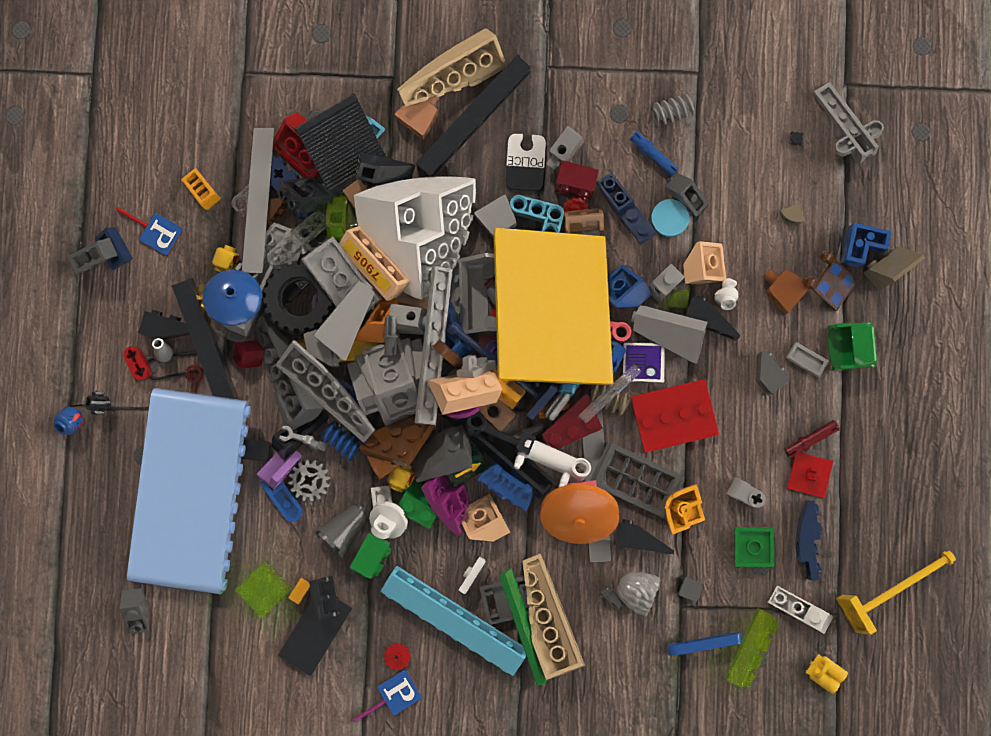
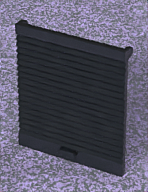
(336, 141)

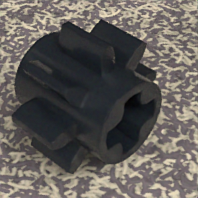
(97, 403)

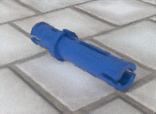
(655, 155)

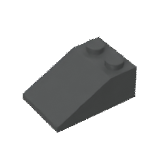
(444, 454)

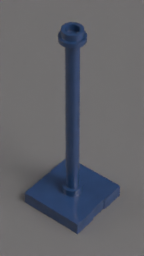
(539, 395)

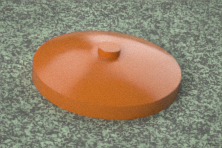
(579, 513)

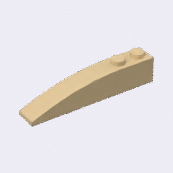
(456, 68)
(549, 625)

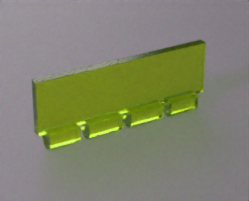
(748, 652)

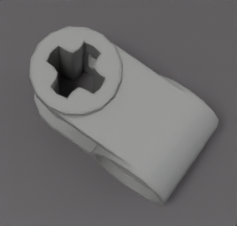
(743, 492)

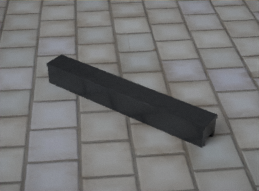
(473, 117)
(204, 339)
(503, 455)

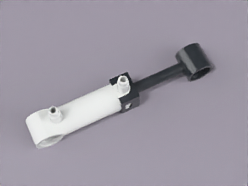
(530, 448)

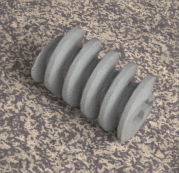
(672, 108)

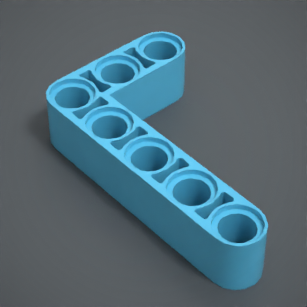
(544, 216)

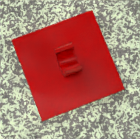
(810, 474)

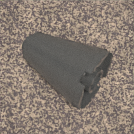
(342, 530)

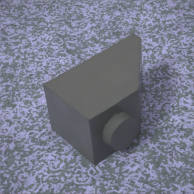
(686, 191)

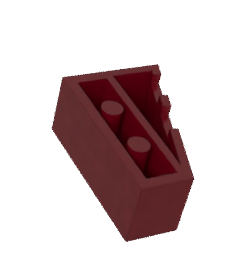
(571, 426)

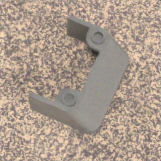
(470, 295)

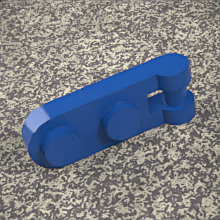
(284, 501)

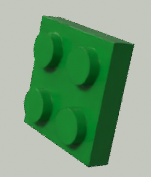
(753, 547)

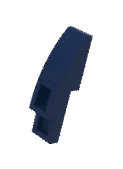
(625, 209)
(807, 531)

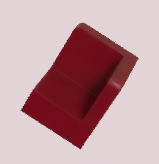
(248, 354)

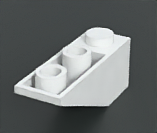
(800, 609)

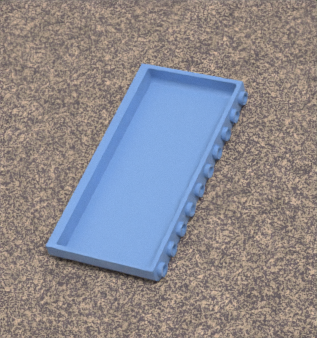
(188, 491)

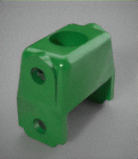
(852, 346)

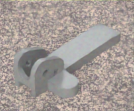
(849, 125)

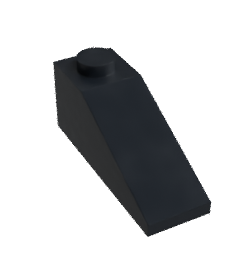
(702, 310)
(286, 448)
(635, 537)

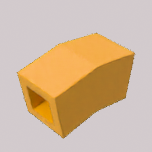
(299, 591)

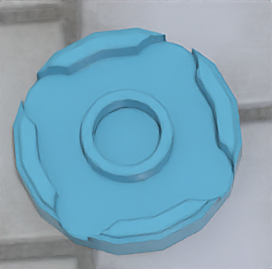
(670, 218)

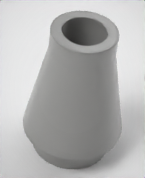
(162, 351)

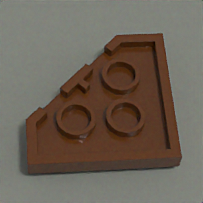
(397, 441)

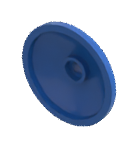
(234, 308)

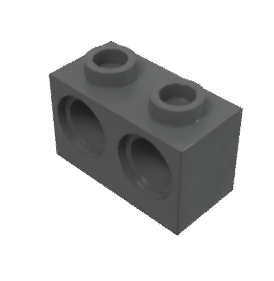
(92, 255)

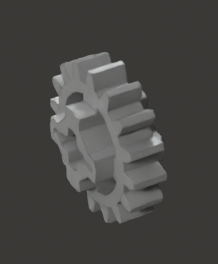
(298, 486)

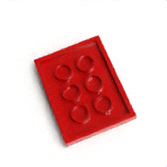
(674, 415)

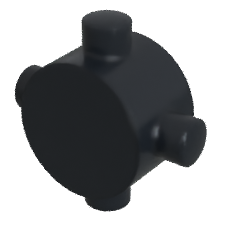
(796, 138)

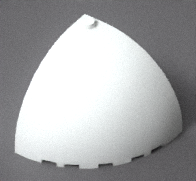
(418, 224)

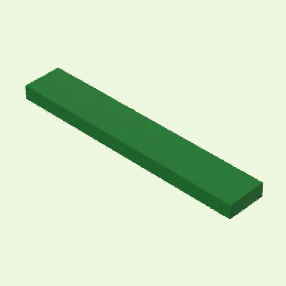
(522, 622)

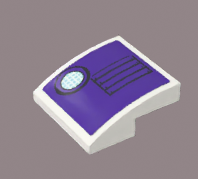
(648, 358)

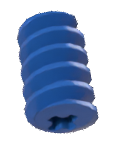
(341, 441)

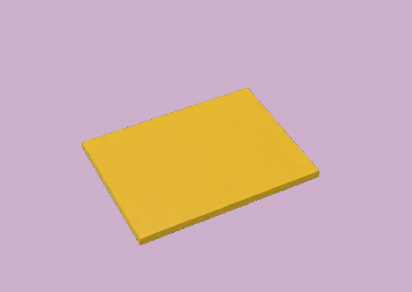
(552, 307)

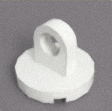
(387, 520)

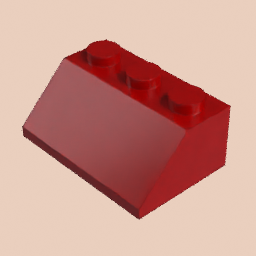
(291, 148)

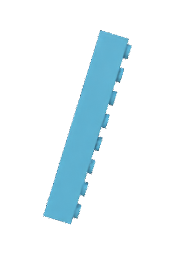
(454, 620)

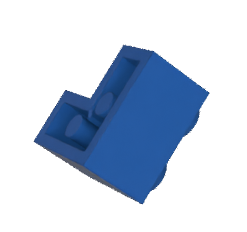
(862, 239)

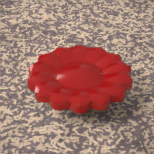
(574, 204)
(397, 656)

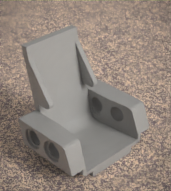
(388, 381)

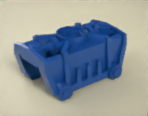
(507, 486)

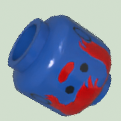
(68, 421)

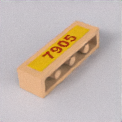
(373, 263)

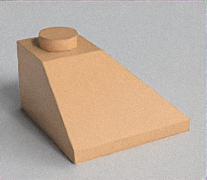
(705, 264)
(484, 520)

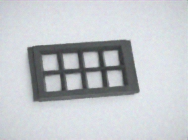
(604, 463)

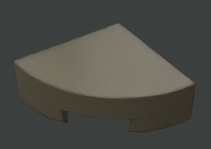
(793, 214)

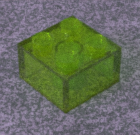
(264, 589)

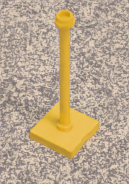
(857, 613)

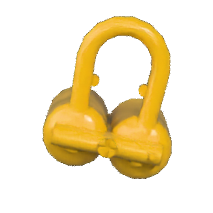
(826, 673)

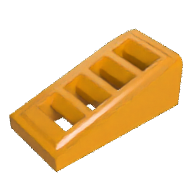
(209, 197)

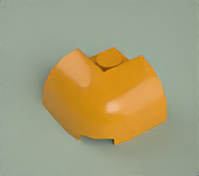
(511, 392)
(683, 509)

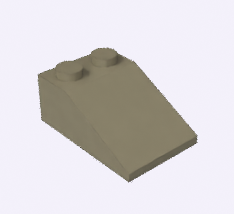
(892, 266)

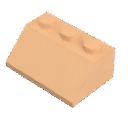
(463, 393)

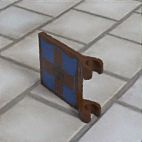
(834, 282)

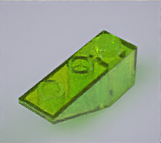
(337, 217)

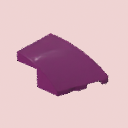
(447, 501)

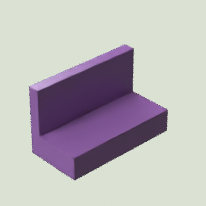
(278, 468)

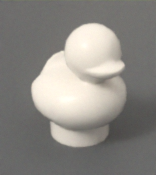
(727, 295)

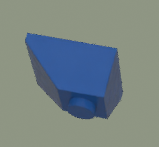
(627, 288)

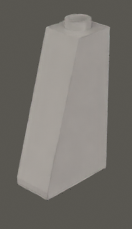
(344, 322)
(670, 330)

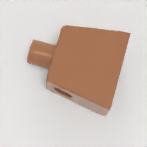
(419, 116)

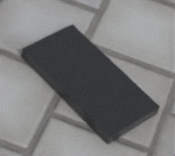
(312, 638)

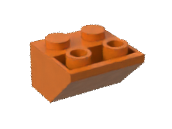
(374, 323)

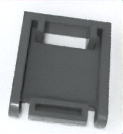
(503, 610)

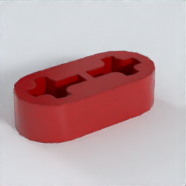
(140, 361)

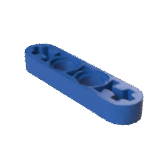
(705, 643)

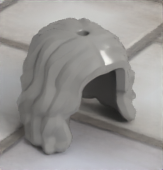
(638, 591)

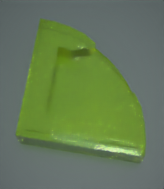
(679, 299)

